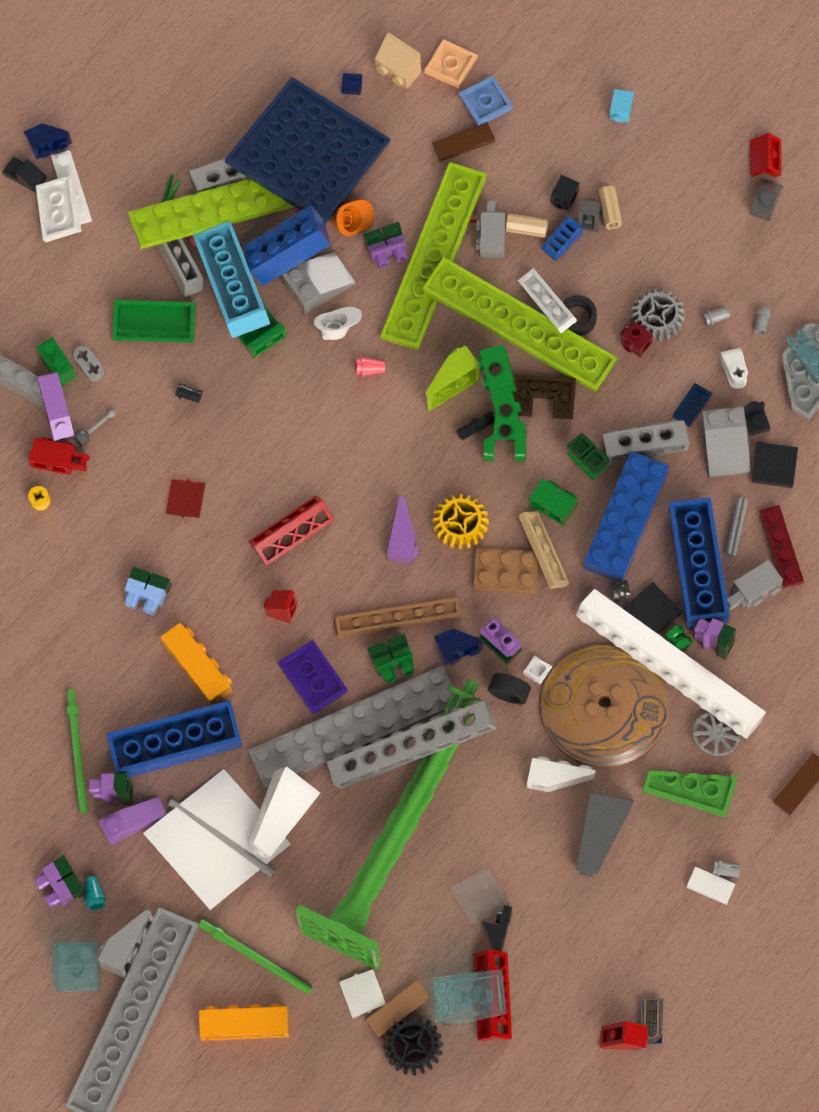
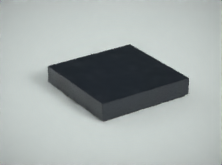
(774, 465)
(653, 608)

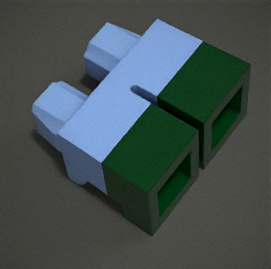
(146, 588)

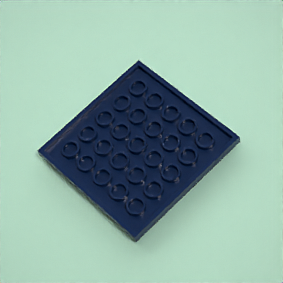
(307, 150)

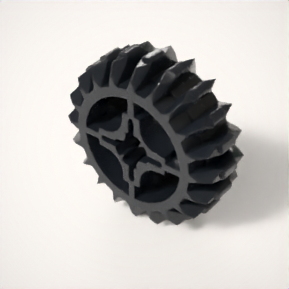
(418, 1036)

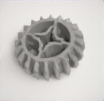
(669, 307)

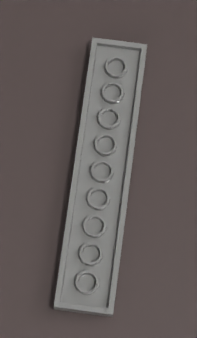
(354, 726)
(132, 1013)

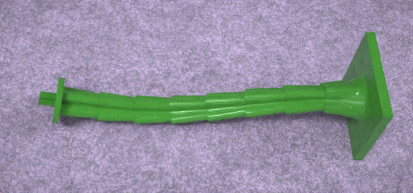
(347, 922)

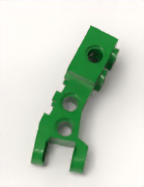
(502, 388)

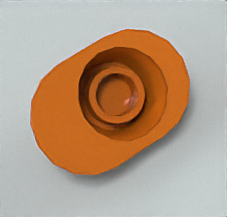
(353, 217)

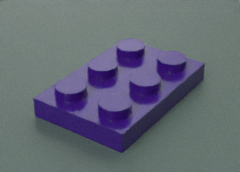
(312, 677)

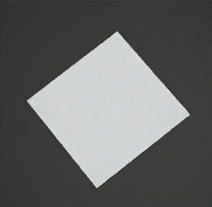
(199, 856)

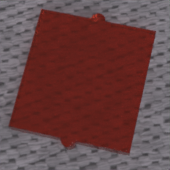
(185, 498)

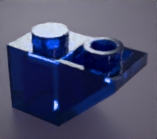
(46, 139)
(455, 645)

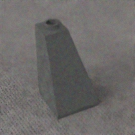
(602, 824)

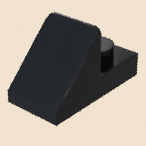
(24, 173)
(498, 933)

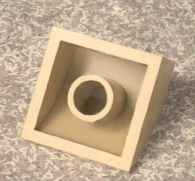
(398, 61)

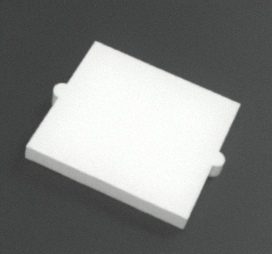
(362, 993)

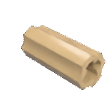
(610, 207)
(526, 225)

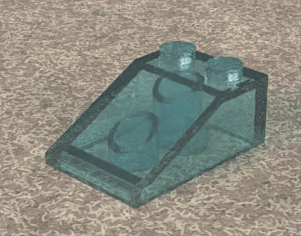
(468, 997)

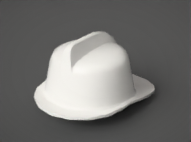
(337, 323)

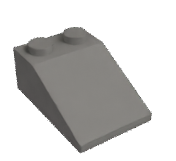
(317, 281)
(725, 441)
(124, 945)

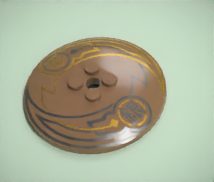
(600, 734)

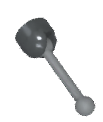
(82, 436)

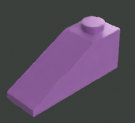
(55, 406)
(402, 540)
(132, 820)

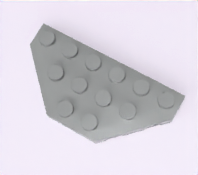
(801, 387)

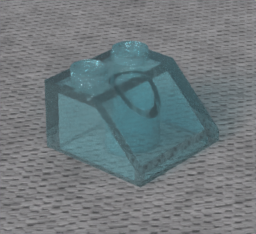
(76, 967)

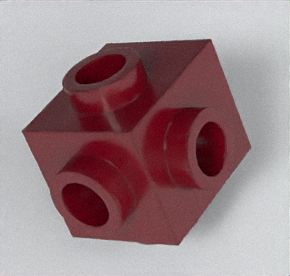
(636, 338)

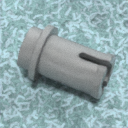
(763, 315)
(715, 316)
(726, 869)

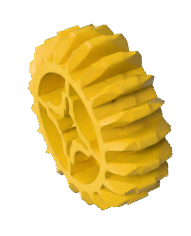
(452, 524)

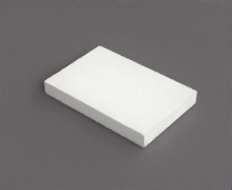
(58, 208)

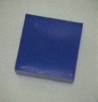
(352, 84)

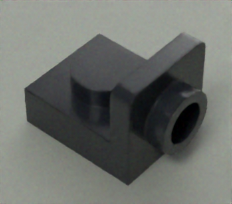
(756, 418)

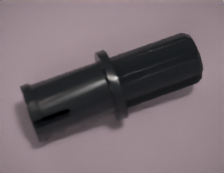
(475, 425)

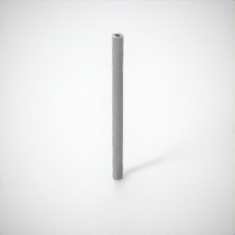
(250, 857)

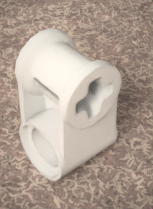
(734, 367)

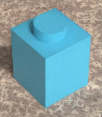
(621, 105)

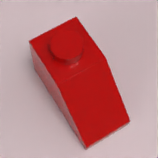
(281, 605)
(624, 1036)

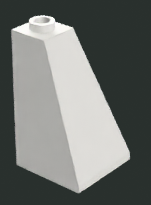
(282, 808)

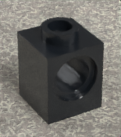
(565, 193)

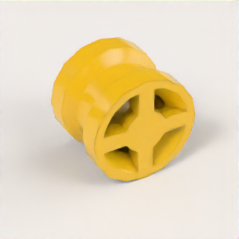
(39, 503)

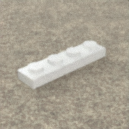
(65, 166)
(547, 300)

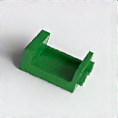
(264, 337)

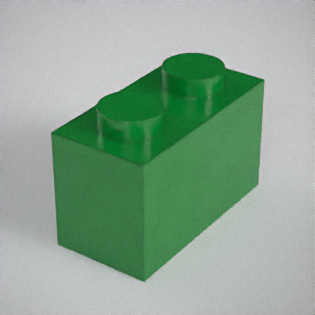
(56, 361)
(553, 501)

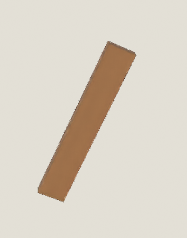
(398, 617)

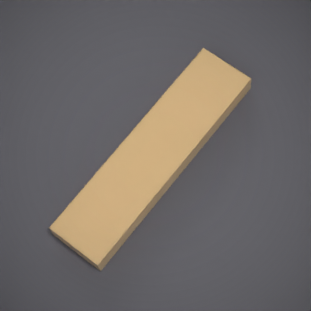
(543, 549)

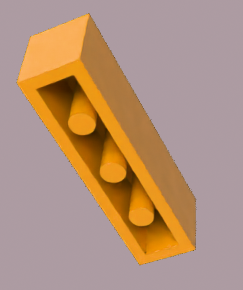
(196, 664)
(244, 1022)

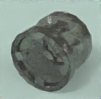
(620, 591)

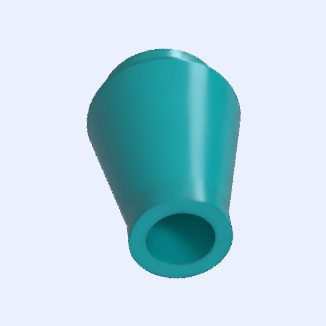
(94, 895)

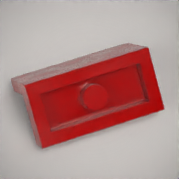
(765, 155)

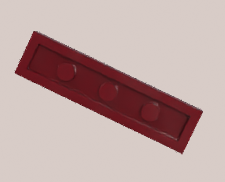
(781, 546)

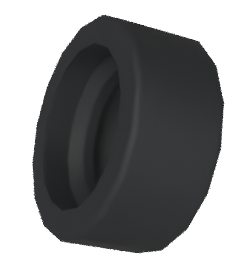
(586, 303)
(509, 688)

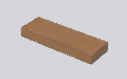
(398, 1007)

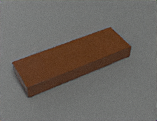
(463, 142)
(799, 786)

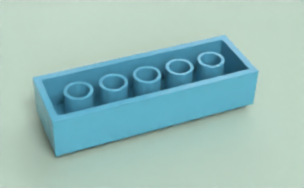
(231, 279)

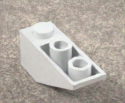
(552, 775)

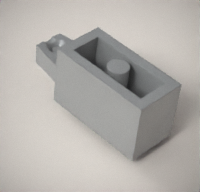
(492, 233)
(755, 585)

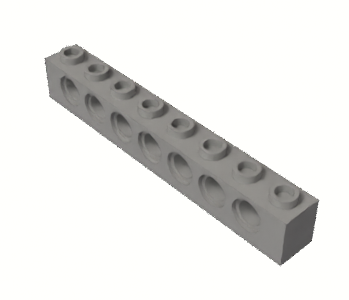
(482, 723)

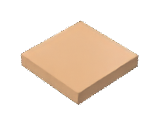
(451, 64)

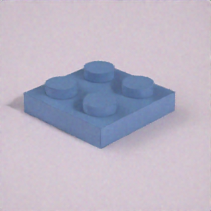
(485, 101)

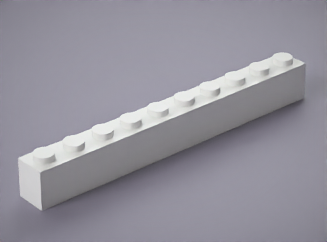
(670, 664)

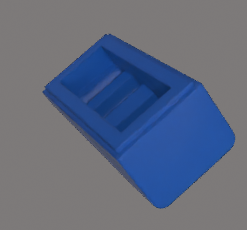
(563, 228)

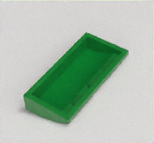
(154, 321)

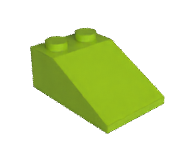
(454, 376)

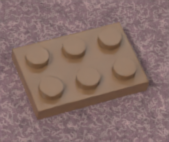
(505, 571)

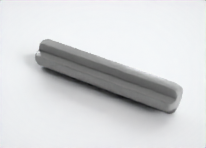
(736, 527)

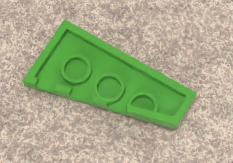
(702, 792)

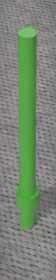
(72, 712)
(220, 935)

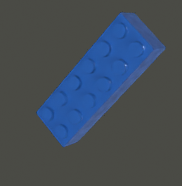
(626, 517)
(698, 561)
(175, 740)

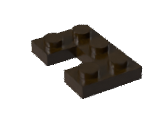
(555, 388)

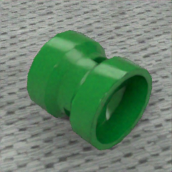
(678, 638)

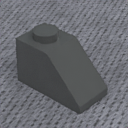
(766, 200)
(589, 215)

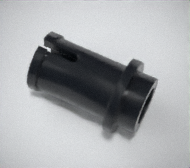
(188, 393)

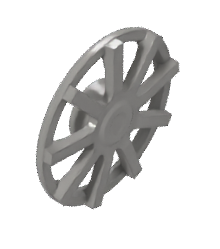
(715, 734)

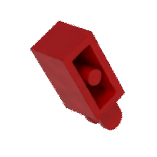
(56, 456)

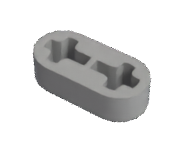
(85, 366)

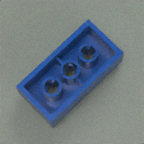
(287, 245)

